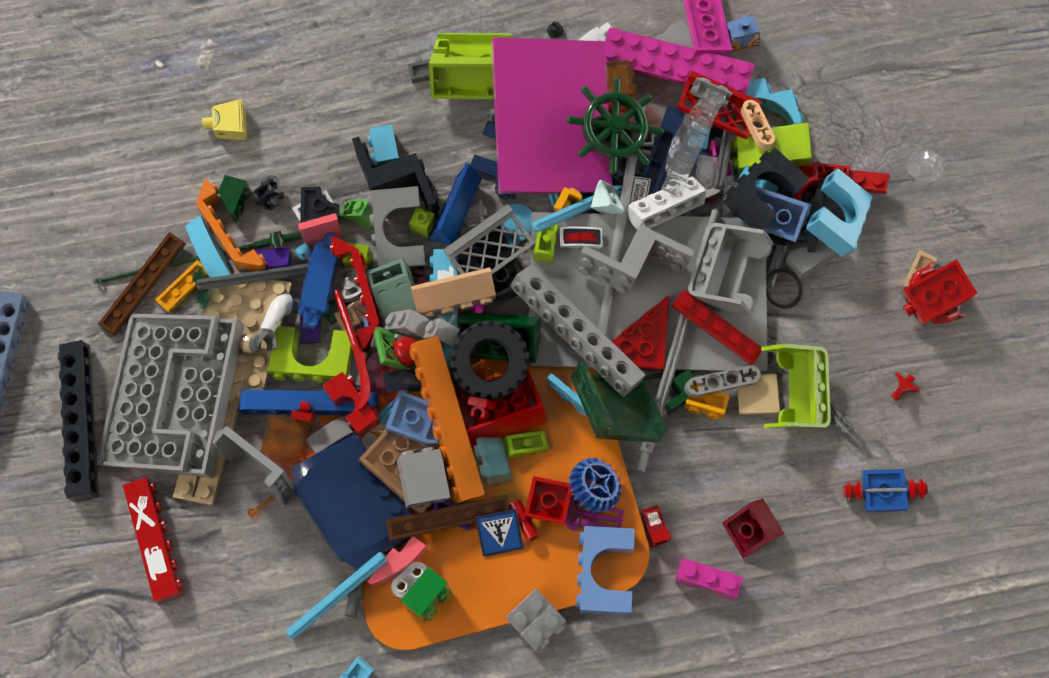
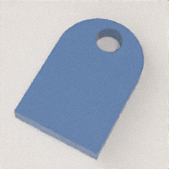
(411, 419)

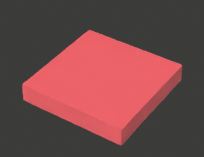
(315, 229)

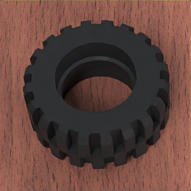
(516, 368)

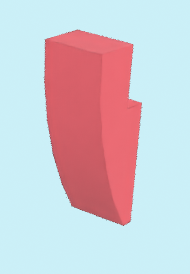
(398, 562)

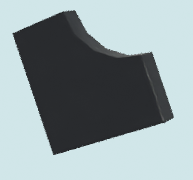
(315, 205)

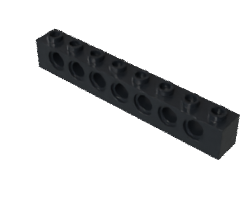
(84, 429)

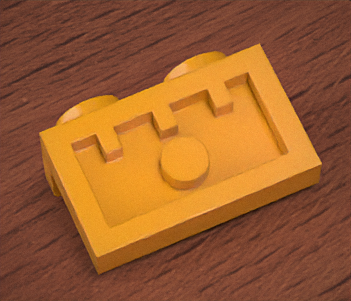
(567, 198)

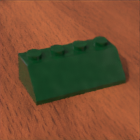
(527, 326)

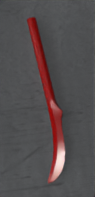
(360, 357)

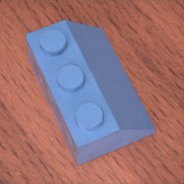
(789, 217)

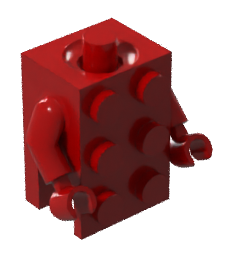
(936, 292)

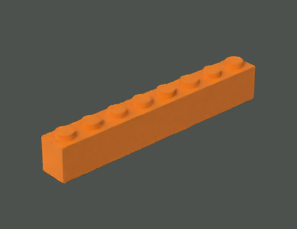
(447, 419)

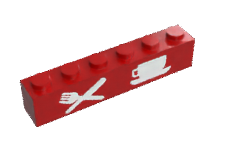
(152, 540)

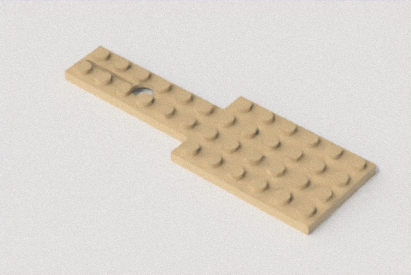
(248, 305)

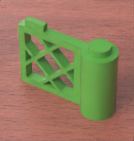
(383, 347)

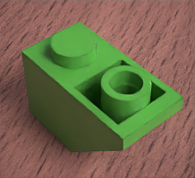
(358, 212)

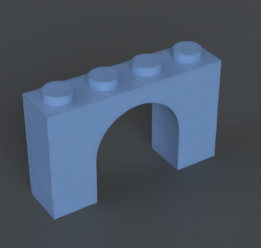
(593, 597)

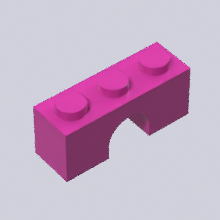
(700, 575)

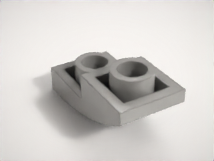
(329, 435)

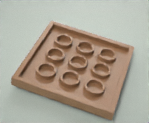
(383, 456)

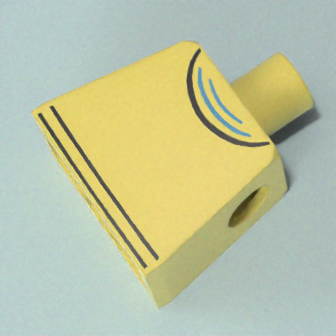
(228, 120)

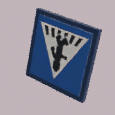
(499, 532)

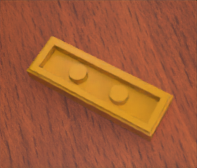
(179, 289)

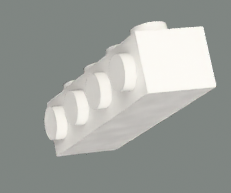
(665, 206)

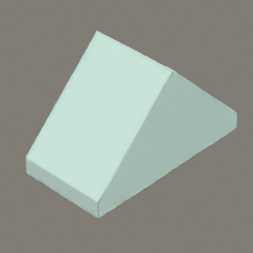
(606, 199)

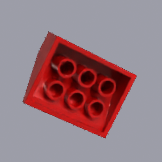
(511, 415)

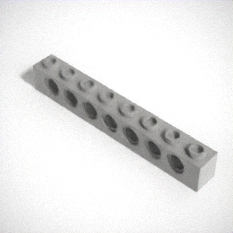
(577, 330)

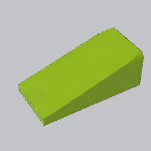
(546, 244)
(525, 444)

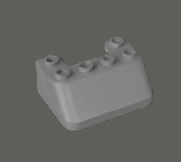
(724, 263)

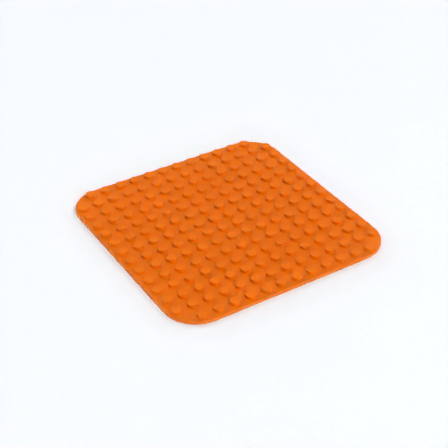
(493, 585)

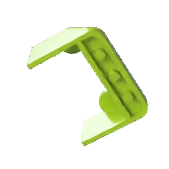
(807, 386)

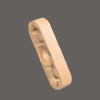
(758, 116)

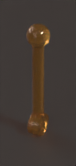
(252, 512)

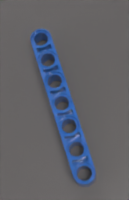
(284, 401)

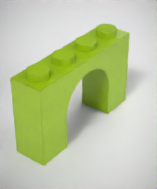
(284, 361)

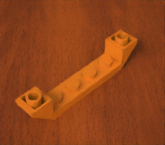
(208, 197)

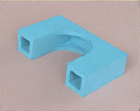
(854, 203)

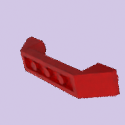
(342, 251)

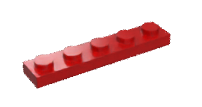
(717, 327)

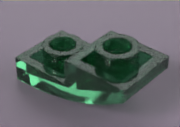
(203, 296)

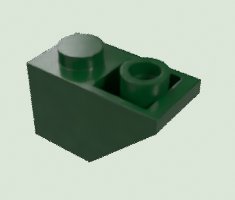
(233, 194)

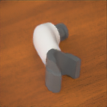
(279, 307)

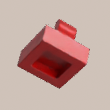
(481, 404)
(303, 413)

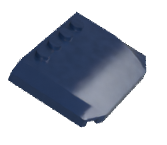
(348, 502)

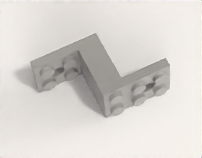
(624, 274)

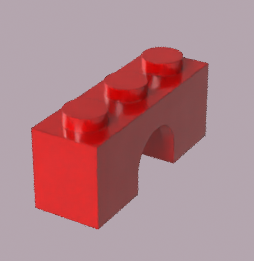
(341, 390)

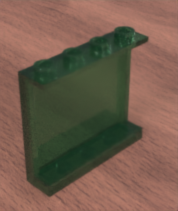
(617, 417)

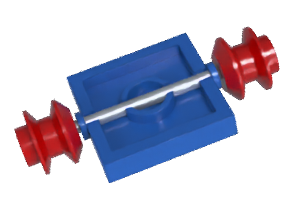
(885, 490)

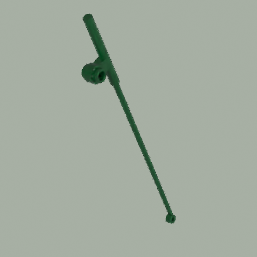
(276, 240)

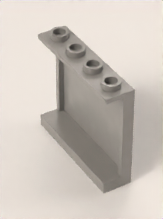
(233, 445)

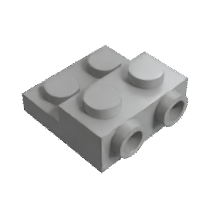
(536, 619)

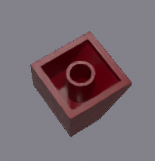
(752, 527)

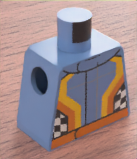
(743, 33)

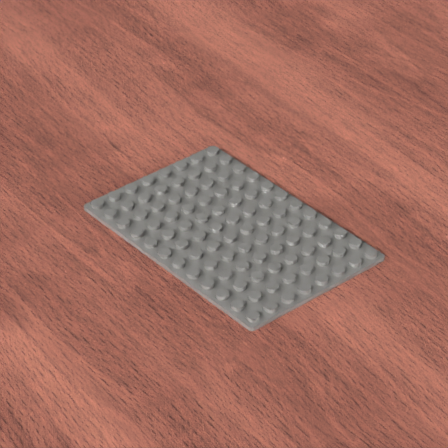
(653, 283)

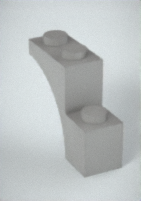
(416, 325)

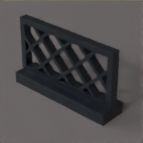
(810, 240)

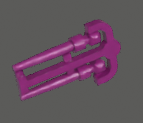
(584, 522)

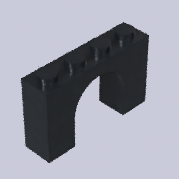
(773, 168)

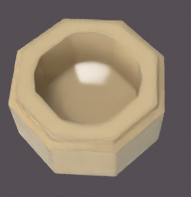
(244, 344)

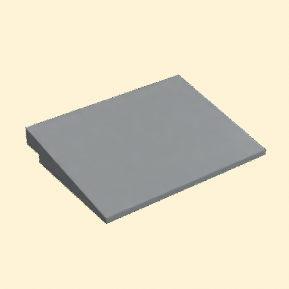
(170, 394)

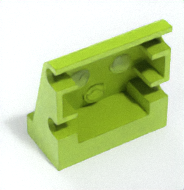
(462, 66)

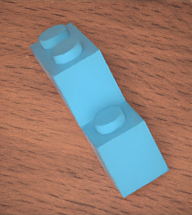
(781, 102)

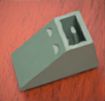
(392, 287)

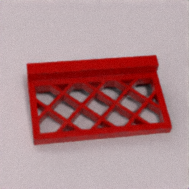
(735, 103)

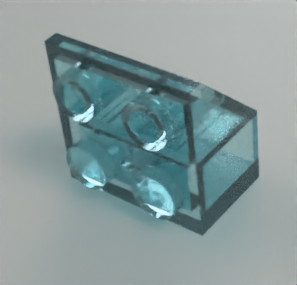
(494, 460)

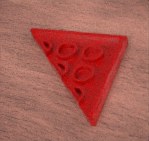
(646, 338)

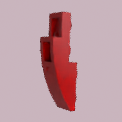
(869, 181)

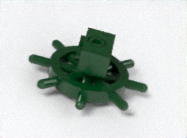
(610, 134)

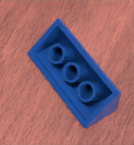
(456, 206)

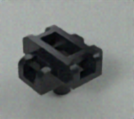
(271, 192)

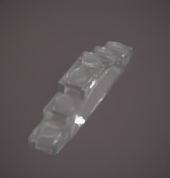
(689, 141)

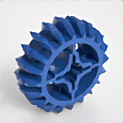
(593, 472)

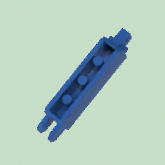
(317, 283)

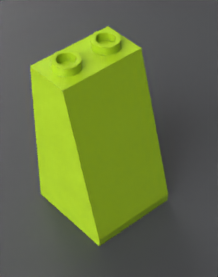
(790, 140)

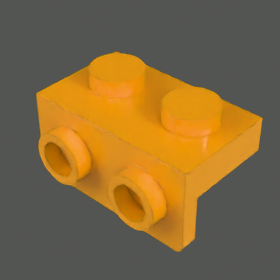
(712, 405)

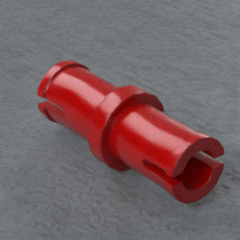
(524, 522)

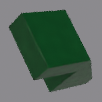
(678, 385)

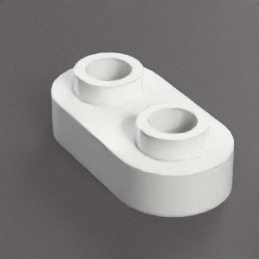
(408, 578)

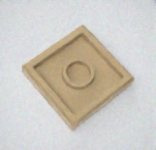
(760, 397)

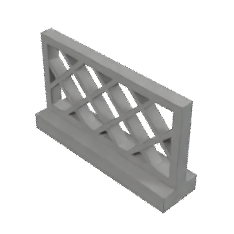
(482, 230)

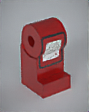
(655, 526)

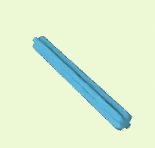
(566, 213)
(336, 595)

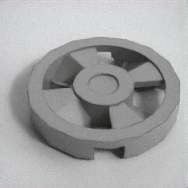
(347, 285)

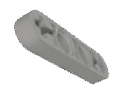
(723, 384)

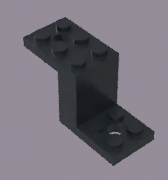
(397, 174)

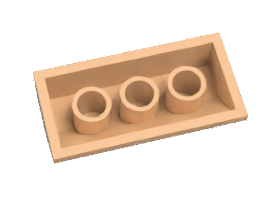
(453, 293)

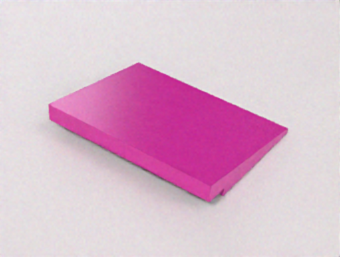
(534, 93)

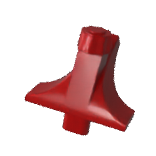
(904, 385)

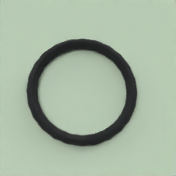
(799, 288)

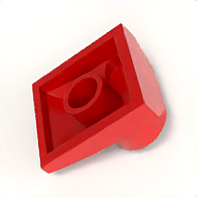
(548, 500)

